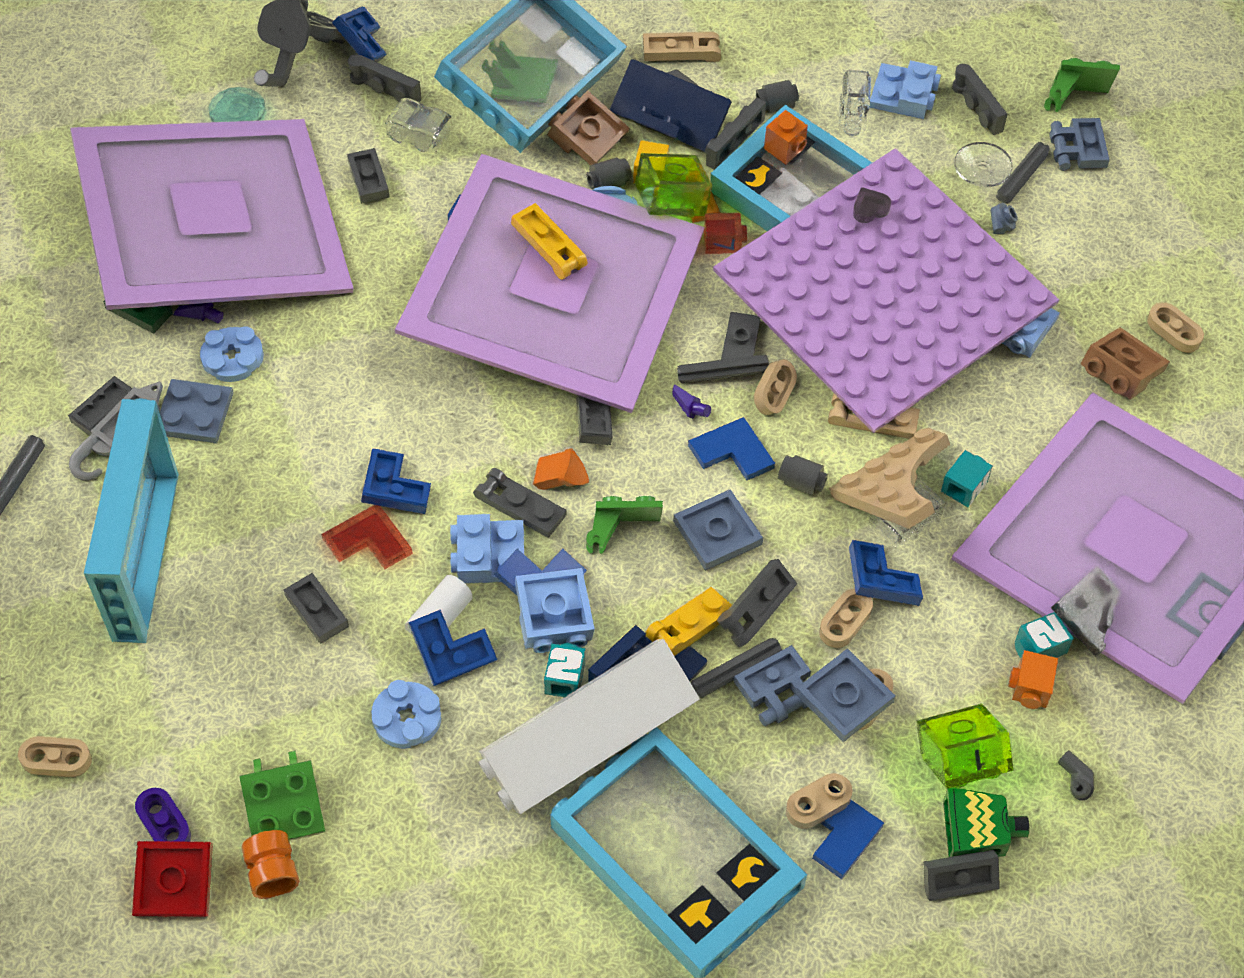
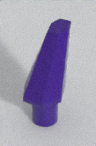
(199, 312)
(690, 404)

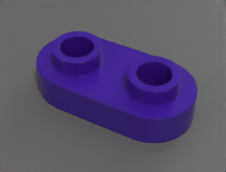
(166, 820)

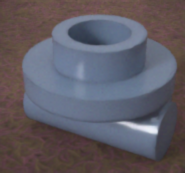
(1003, 218)

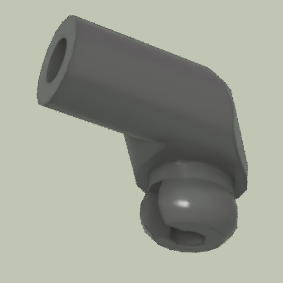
(1081, 776)

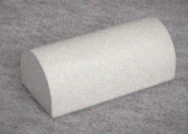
(450, 596)

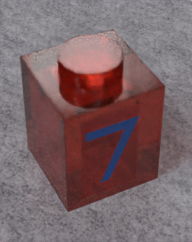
(723, 233)

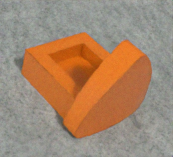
(560, 470)

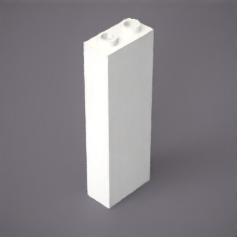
(587, 726)

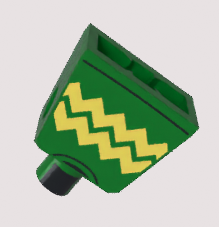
(980, 823)

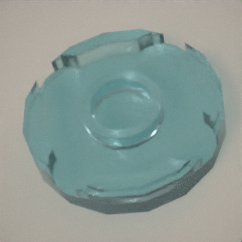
(237, 105)

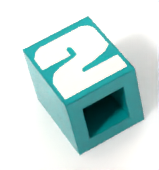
(966, 478)
(1044, 636)
(564, 669)

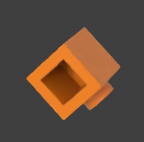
(785, 137)
(1033, 679)

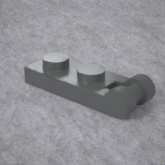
(383, 78)
(979, 98)
(520, 503)
(757, 602)

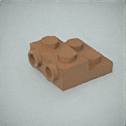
(587, 128)
(1123, 363)

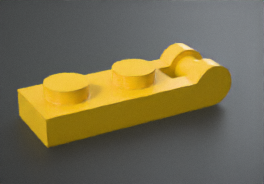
(549, 240)
(689, 621)

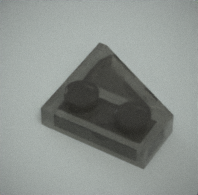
(1089, 609)

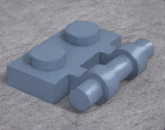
(1088, 143)
(771, 677)

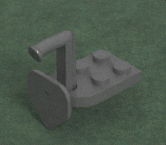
(288, 27)

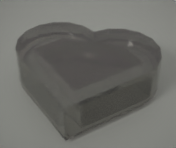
(871, 205)

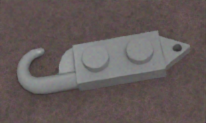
(103, 433)

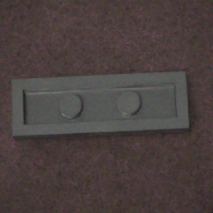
(735, 133)

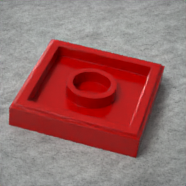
(172, 879)

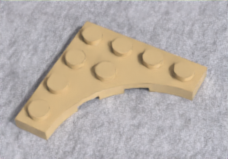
(888, 482)

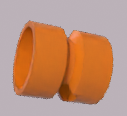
(270, 864)

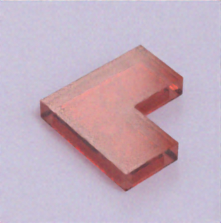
(368, 529)

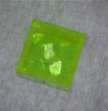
(673, 184)
(965, 746)

